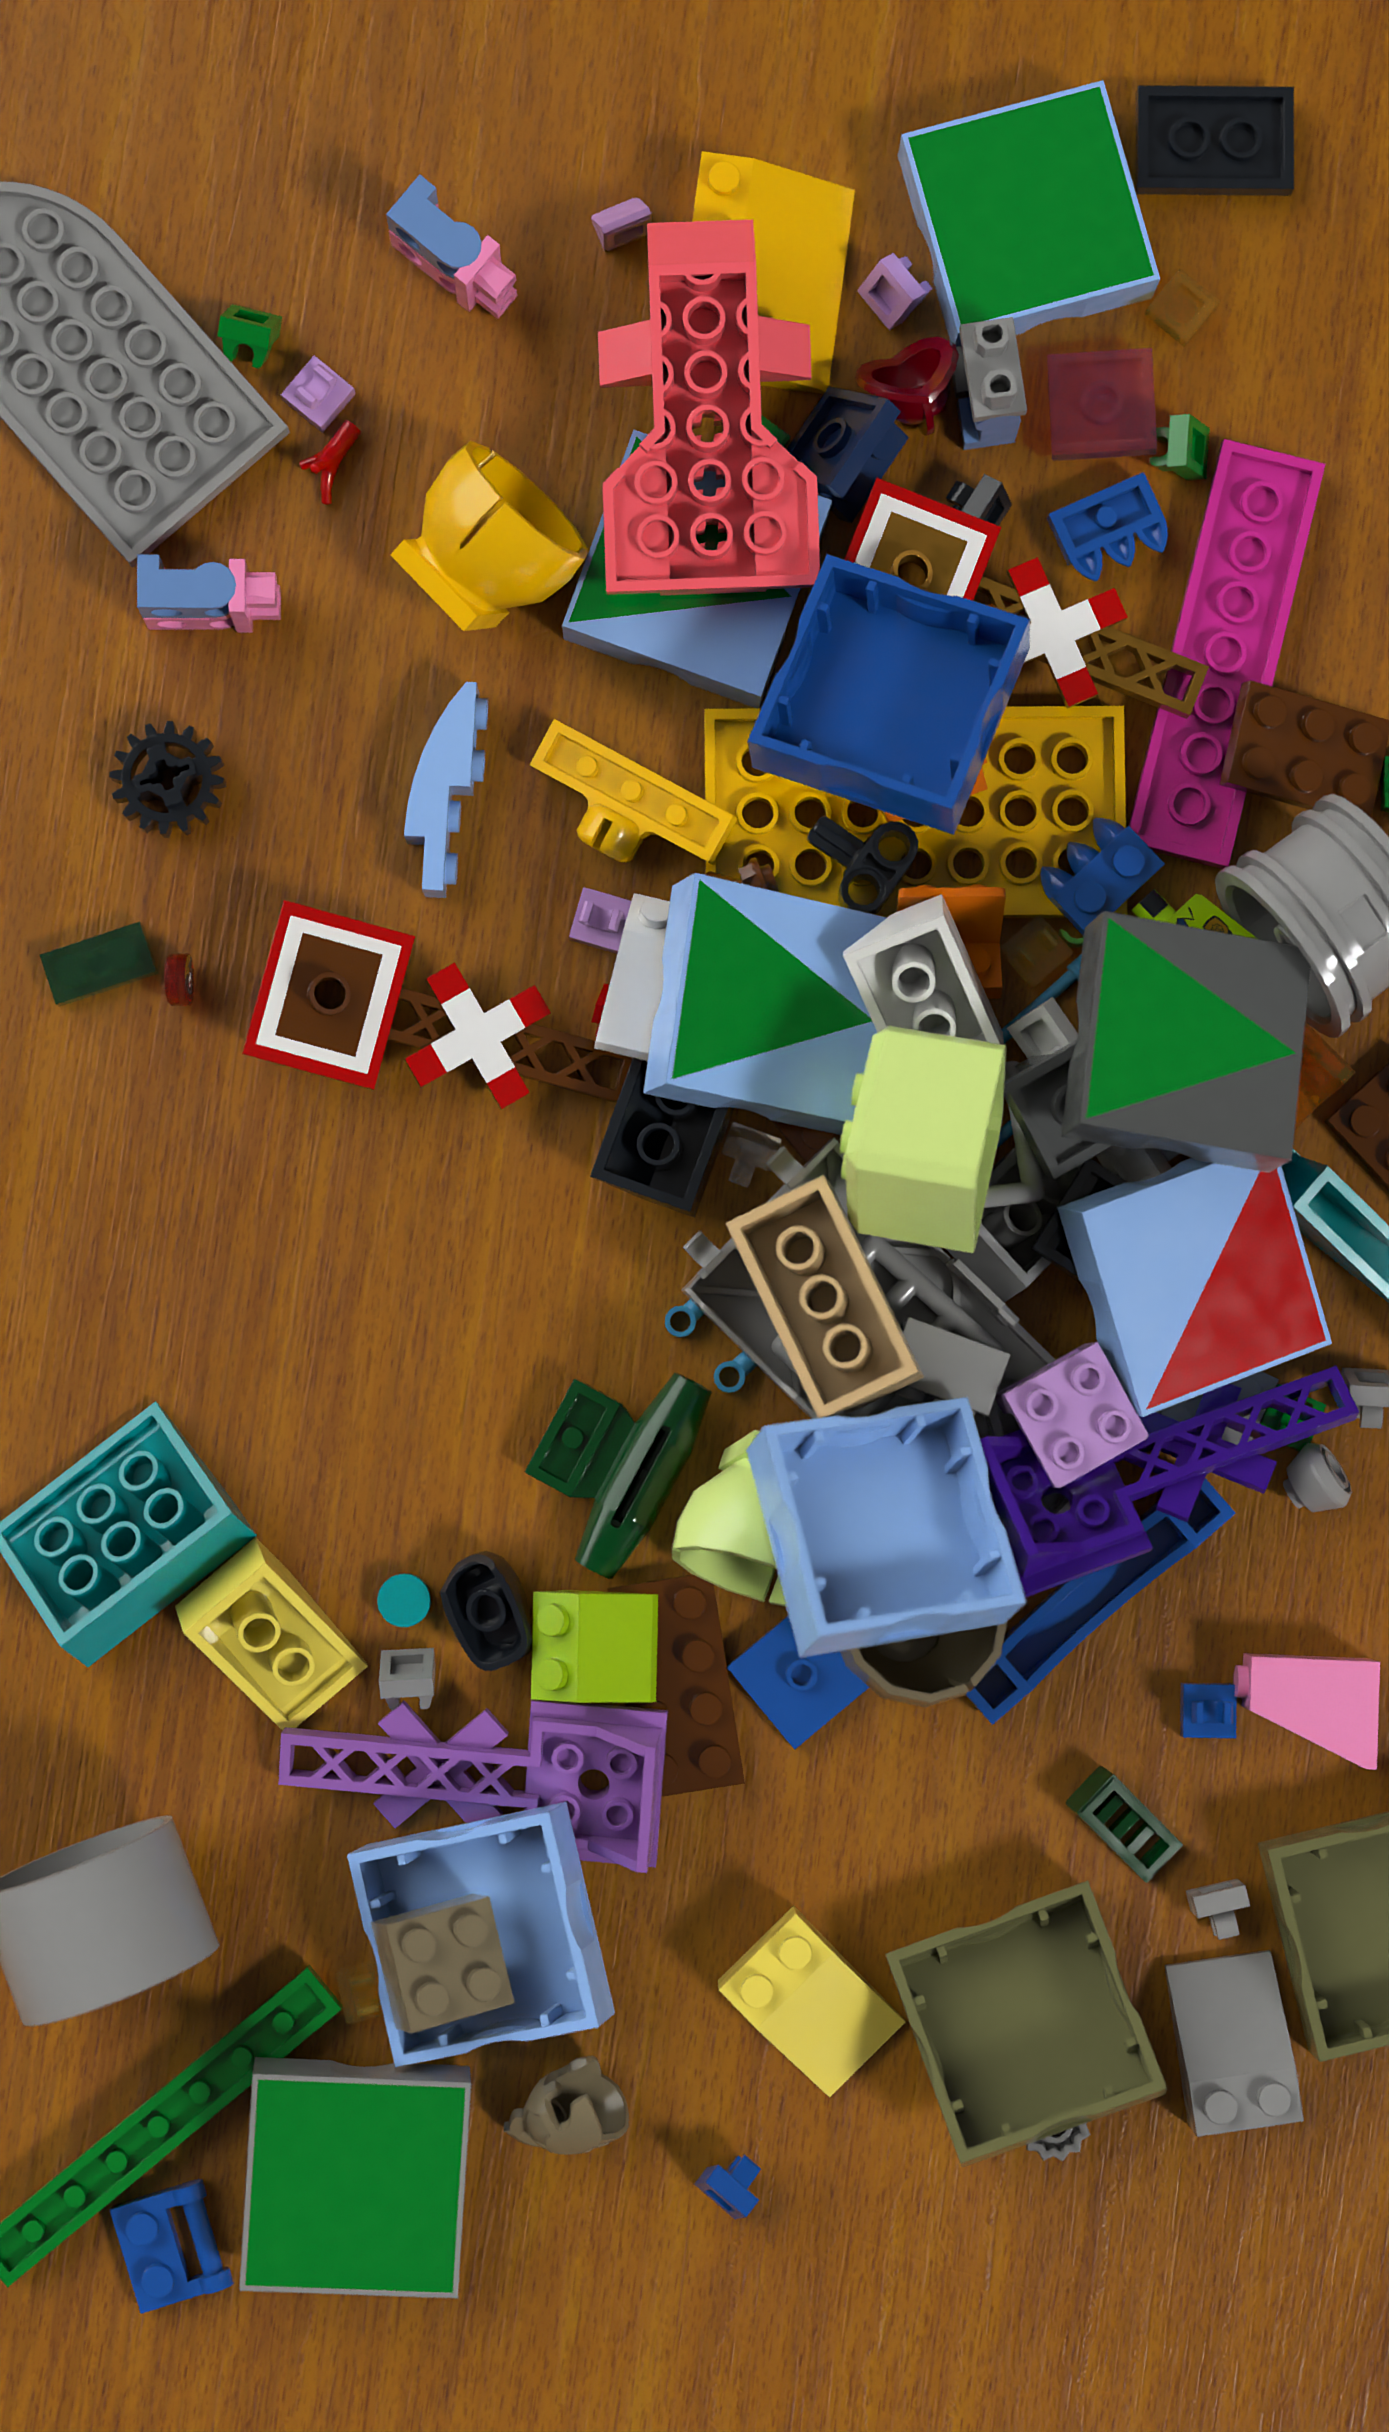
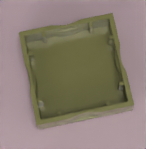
(1335, 1930)
(1025, 2024)

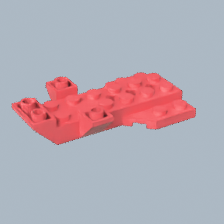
(707, 360)

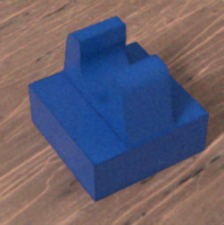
(730, 2186)

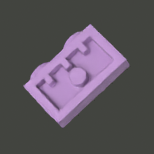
(1073, 1414)

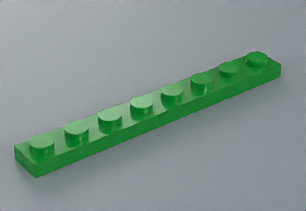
(162, 2123)

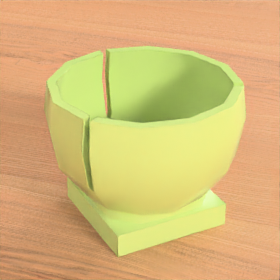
(725, 1531)

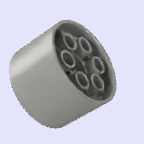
(101, 1921)

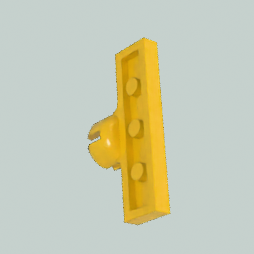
(629, 799)

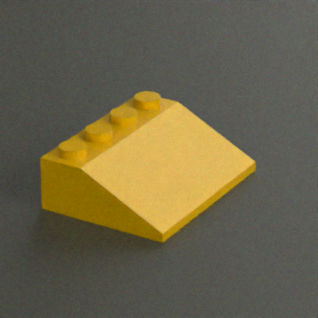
(798, 245)

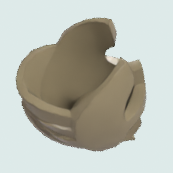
(571, 2110)

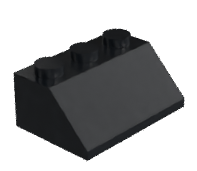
(660, 1145)

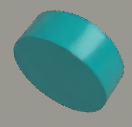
(404, 1600)

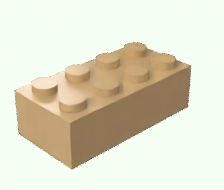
(824, 1299)

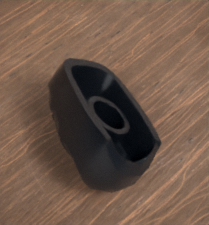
(488, 1610)

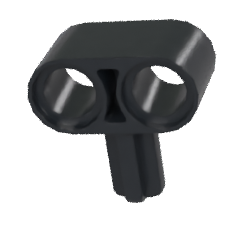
(864, 859)

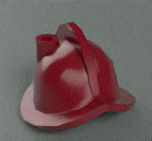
(914, 380)

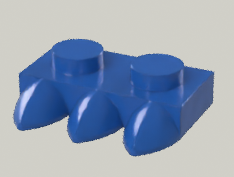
(1109, 523)
(1102, 878)

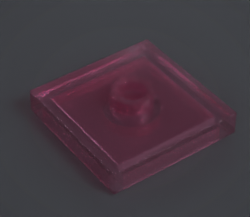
(1102, 404)

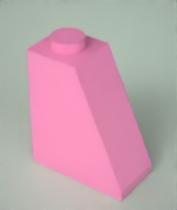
(1316, 1698)

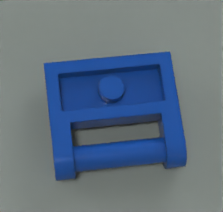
(155, 2252)

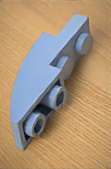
(446, 769)

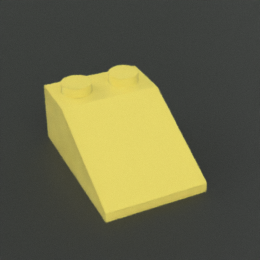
(269, 1636)
(810, 2002)

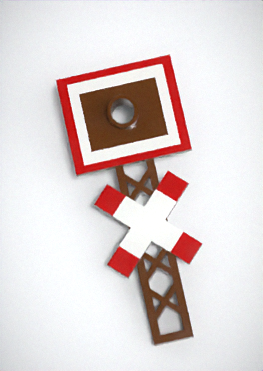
(352, 1039)

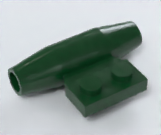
(622, 1463)

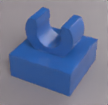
(1208, 1710)

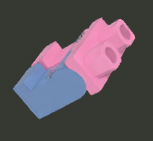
(450, 250)
(205, 596)

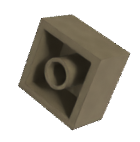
(442, 1963)

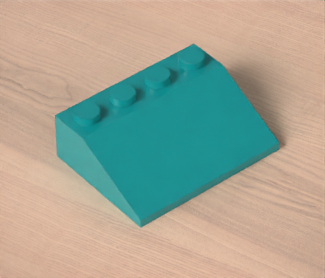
(121, 1535)

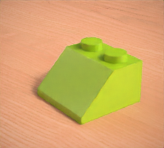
(594, 1646)

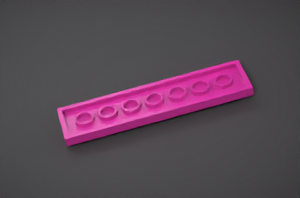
(1236, 626)

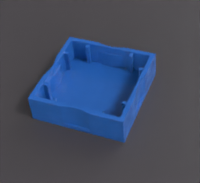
(890, 694)

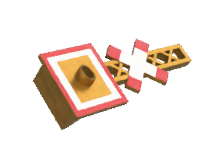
(954, 554)

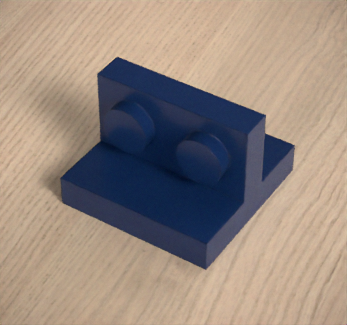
(848, 445)

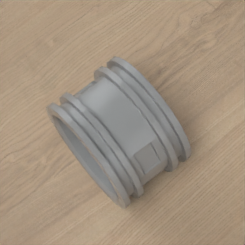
(1327, 897)

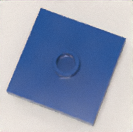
(792, 1689)

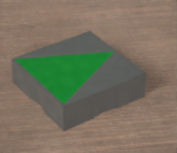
(1187, 1042)

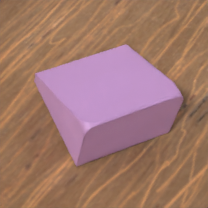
(622, 223)

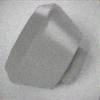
(1317, 1480)

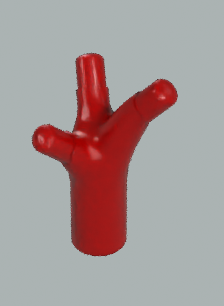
(330, 457)

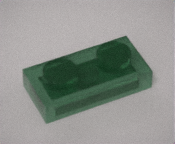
(99, 964)

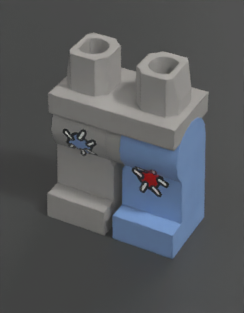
(992, 378)

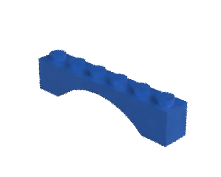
(1081, 1605)

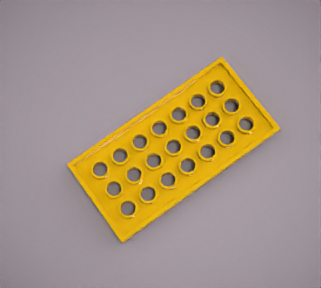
(1039, 729)

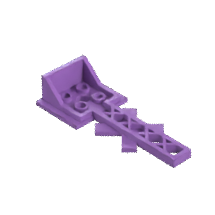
(563, 1742)

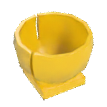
(489, 540)

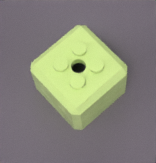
(923, 1137)

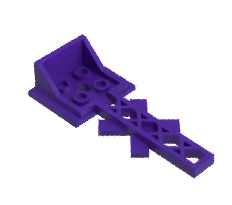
(1101, 1518)

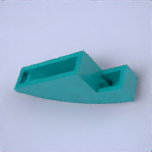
(1339, 1222)

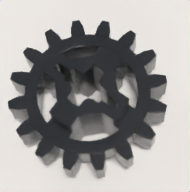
(148, 784)

